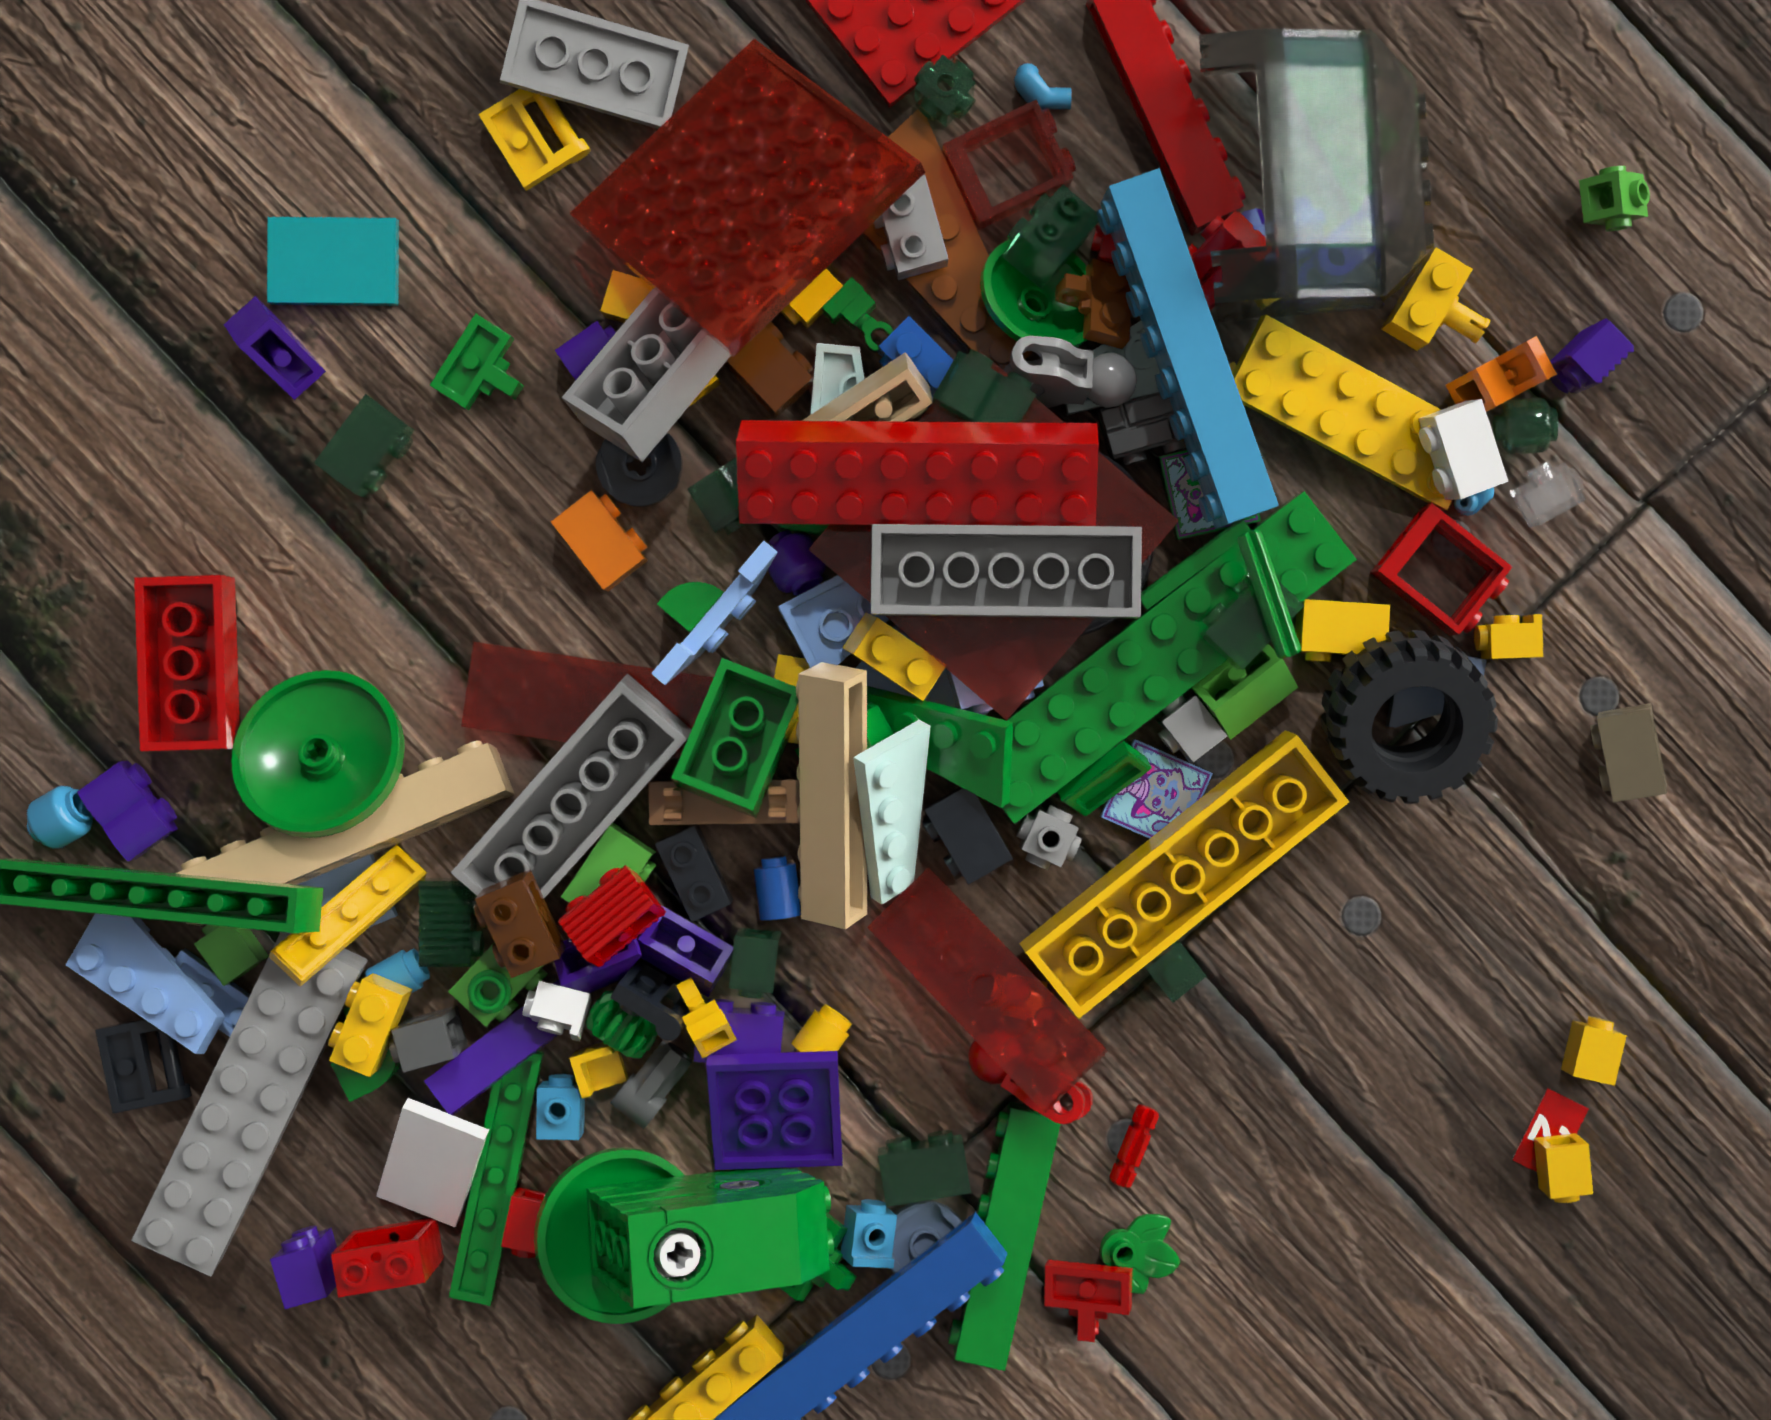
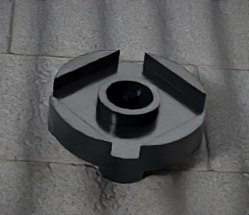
(644, 490)

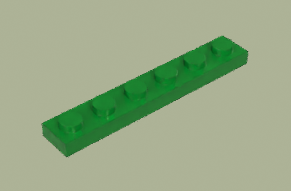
(494, 1183)

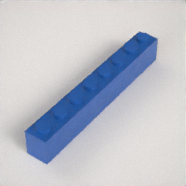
(875, 1326)

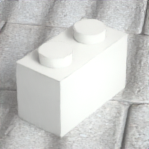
(1462, 450)

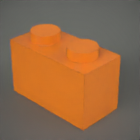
(600, 540)

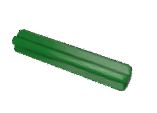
(1269, 594)

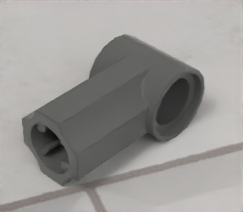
(646, 1091)

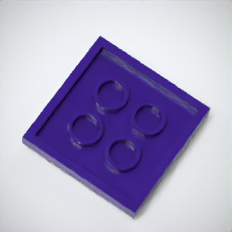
(775, 1110)

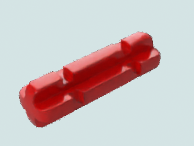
(1134, 1146)

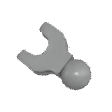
(1072, 374)

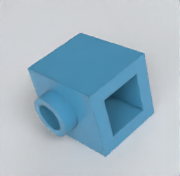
(559, 1109)

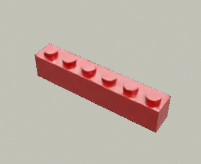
(1168, 110)

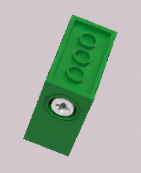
(709, 1234)

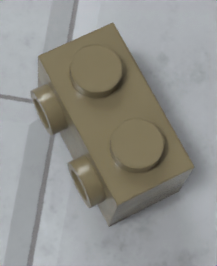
(1630, 753)

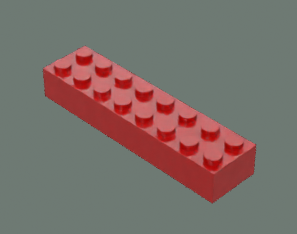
(917, 473)

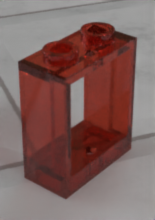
(975, 198)

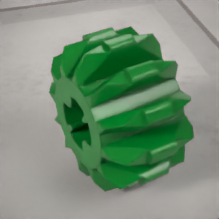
(619, 1029)

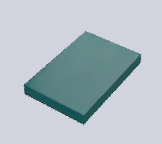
(333, 261)

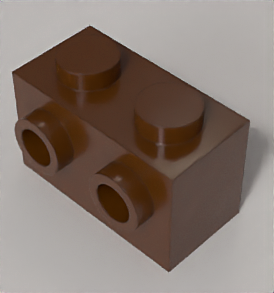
(771, 371)
(519, 924)

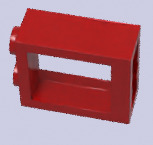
(1409, 540)
(374, 1262)

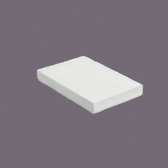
(432, 1162)

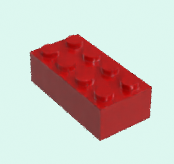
(187, 662)

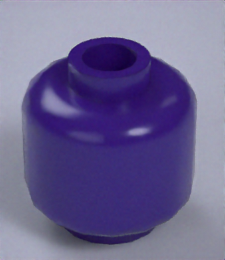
(794, 566)

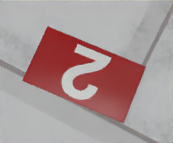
(1553, 1117)

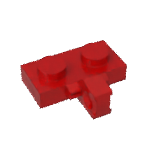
(1088, 1292)

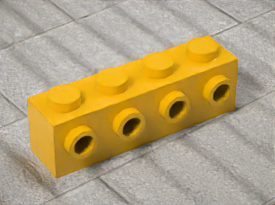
(718, 1375)

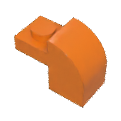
(1504, 376)

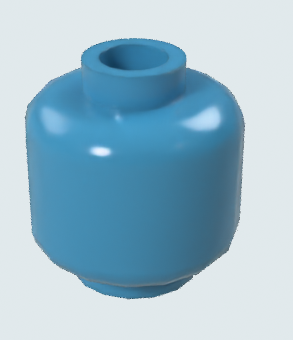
(58, 817)

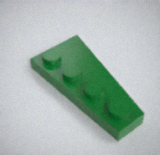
(962, 744)

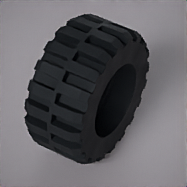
(1441, 755)

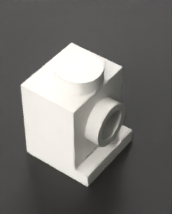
(558, 1009)

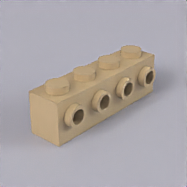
(889, 394)

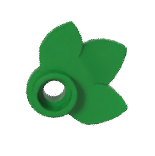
(1145, 1250)

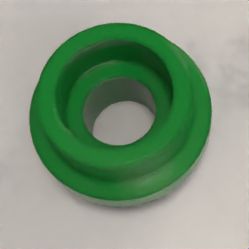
(480, 1001)

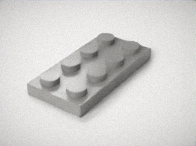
(593, 63)

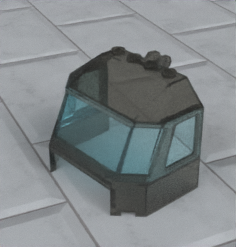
(1335, 173)

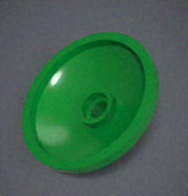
(1023, 307)

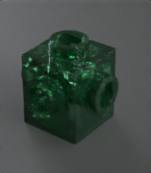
(944, 104)

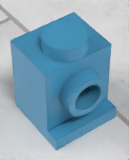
(860, 1222)

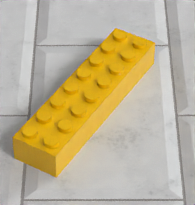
(1184, 872)

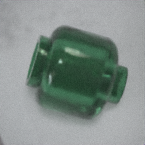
(1526, 426)

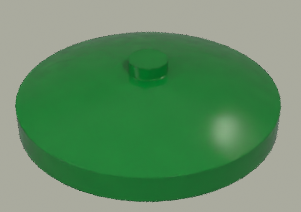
(318, 754)
(563, 1232)

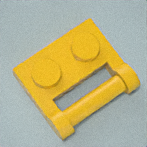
(524, 144)

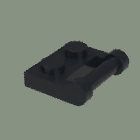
(642, 993)
(130, 1070)

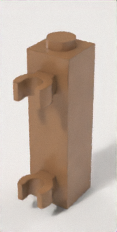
(679, 807)

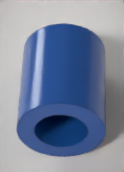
(777, 889)

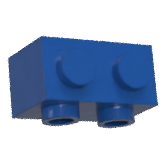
(921, 349)

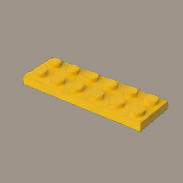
(1337, 406)

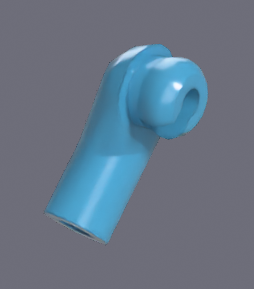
(1033, 87)

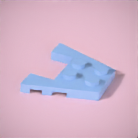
(710, 630)

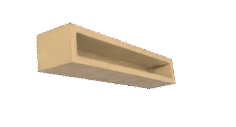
(831, 833)

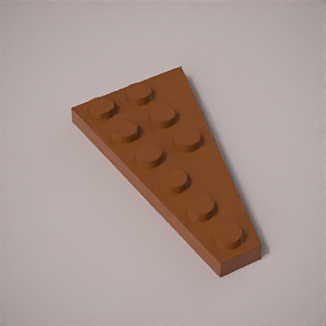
(955, 289)

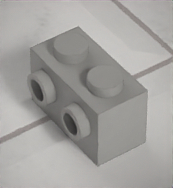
(912, 233)

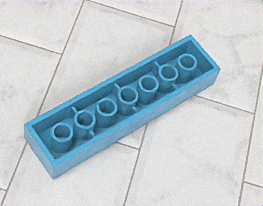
(1185, 349)

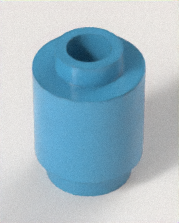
(402, 969)

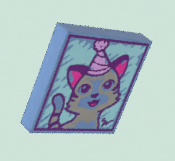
(1158, 794)

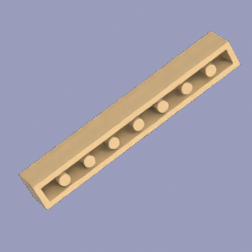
(415, 805)

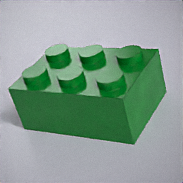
(738, 738)

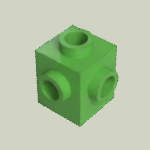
(1614, 198)

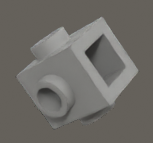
(1032, 832)

